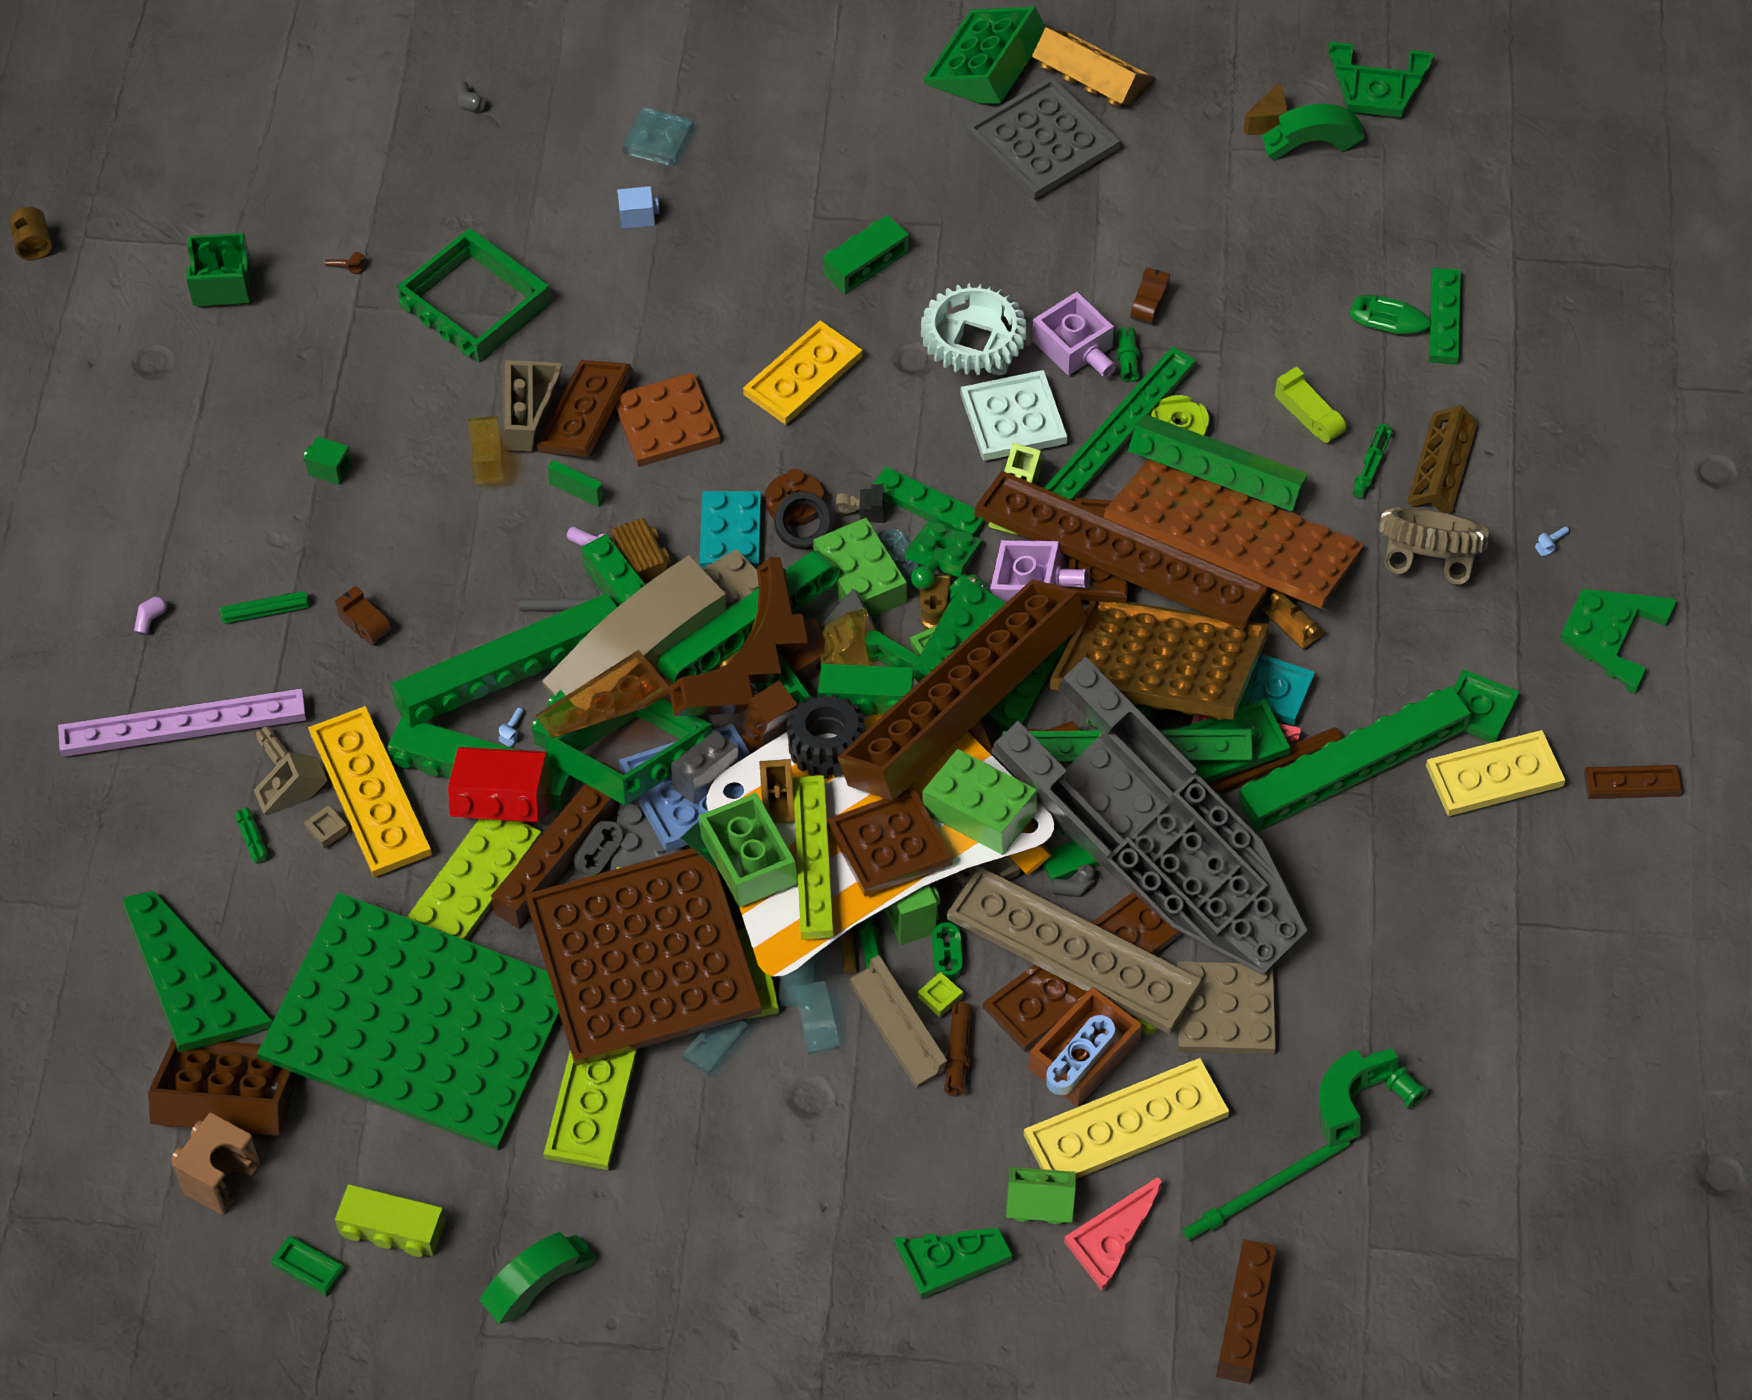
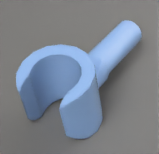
(1546, 542)
(507, 731)

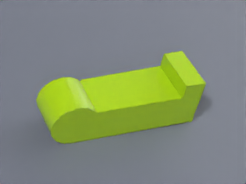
(1308, 406)

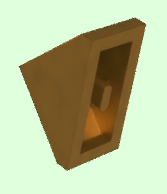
(1265, 112)
(777, 789)

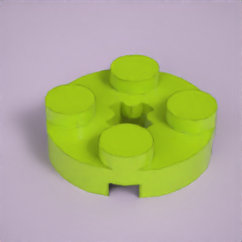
(1182, 407)

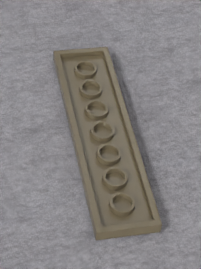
(1074, 949)

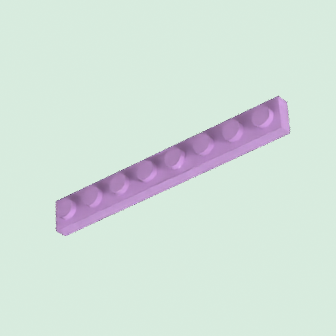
(181, 722)

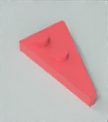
(1106, 1238)

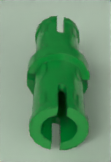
(1128, 354)

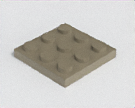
(1228, 1011)

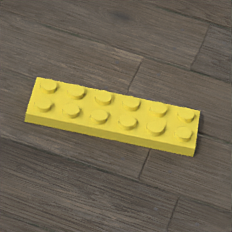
(1128, 1121)

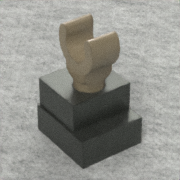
(870, 504)

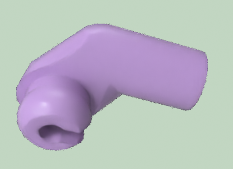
(581, 537)
(147, 611)

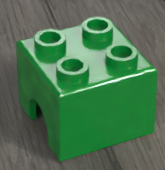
(218, 269)

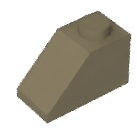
(290, 783)

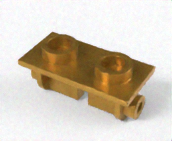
(1292, 620)

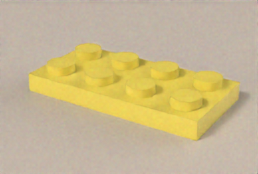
(1495, 773)

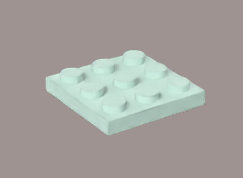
(1011, 412)

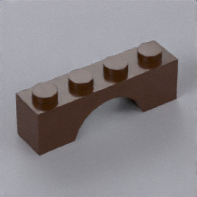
(1246, 1311)

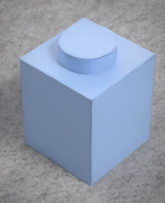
(637, 207)

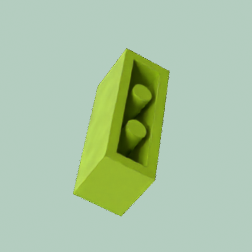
(390, 1221)

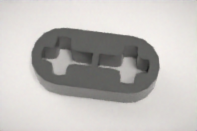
(592, 844)

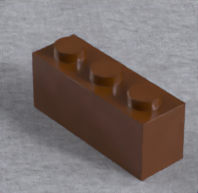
(767, 716)

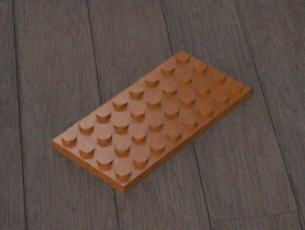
(1235, 532)

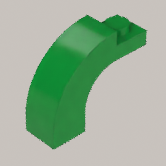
(1313, 123)
(1339, 1086)
(531, 1272)

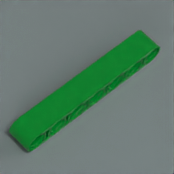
(730, 629)

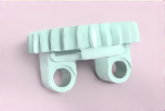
(986, 308)

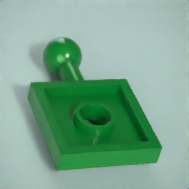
(940, 550)

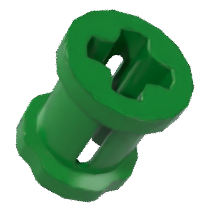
(1406, 1088)

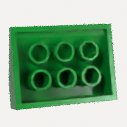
(987, 53)

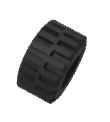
(821, 717)

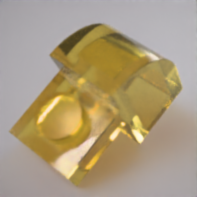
(486, 450)

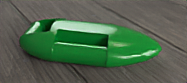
(1388, 315)

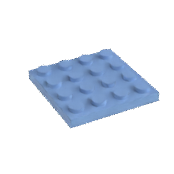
(668, 810)

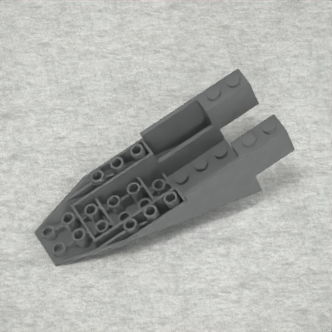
(1159, 827)

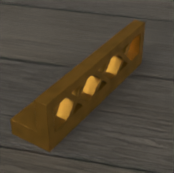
(1449, 459)

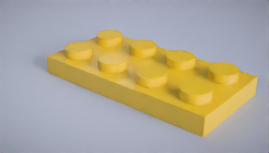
(802, 372)

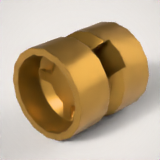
(30, 233)

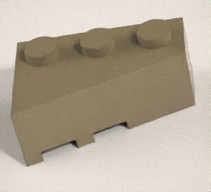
(526, 401)

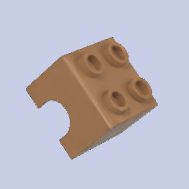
(209, 1156)

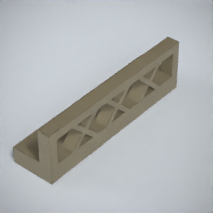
(898, 1023)

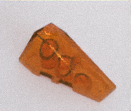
(613, 693)

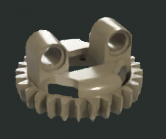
(1433, 535)

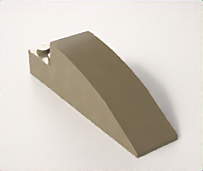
(657, 618)

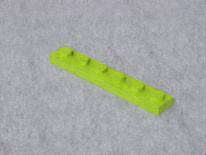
(812, 858)

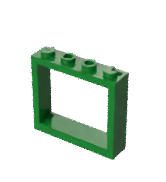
(475, 246)
(566, 753)

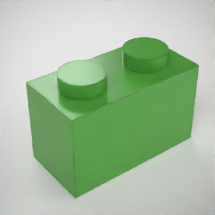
(1040, 1195)

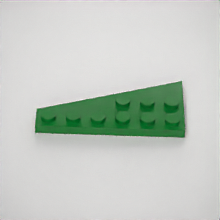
(193, 988)

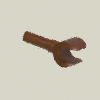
(353, 265)

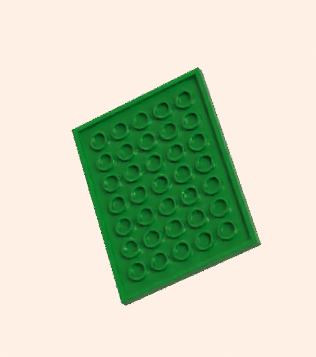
(414, 1021)

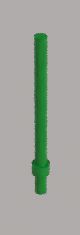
(1214, 1217)

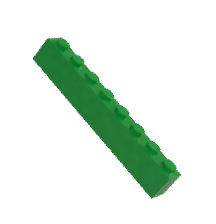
(497, 662)
(1353, 758)

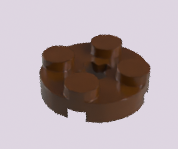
(790, 483)

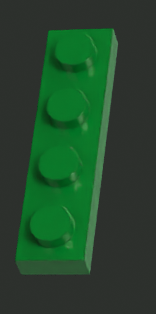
(1444, 316)
(928, 502)

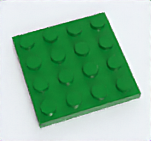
(963, 616)

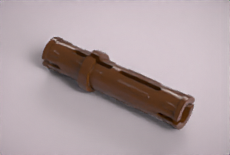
(958, 1049)

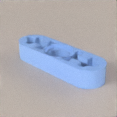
(1080, 1068)

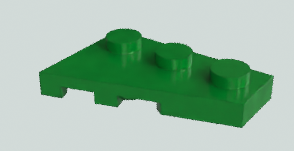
(950, 1259)

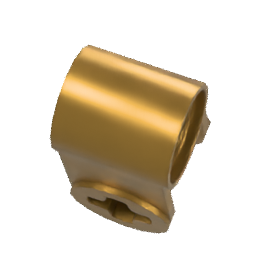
(935, 600)

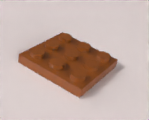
(666, 419)

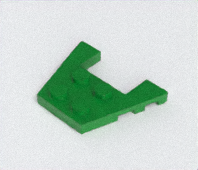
(1377, 89)
(1602, 623)

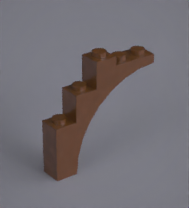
(772, 633)

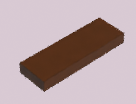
(1632, 781)

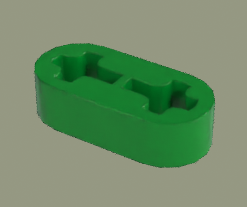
(953, 951)

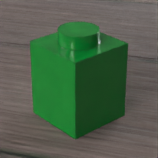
(327, 460)

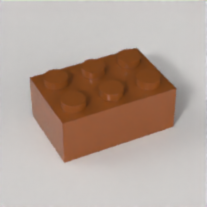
(1126, 1038)

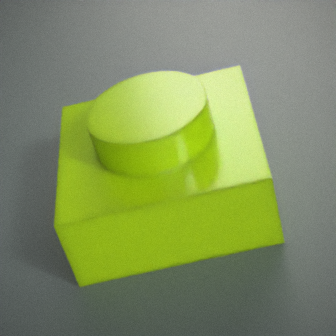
(940, 994)

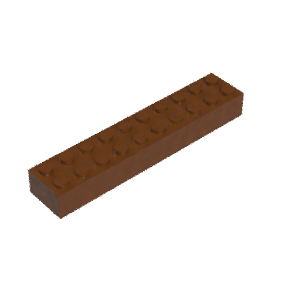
(961, 689)

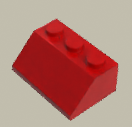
(499, 784)

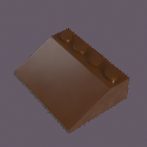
(224, 1082)

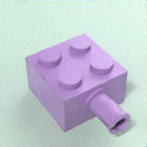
(1075, 336)
(1028, 560)

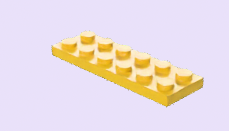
(369, 791)

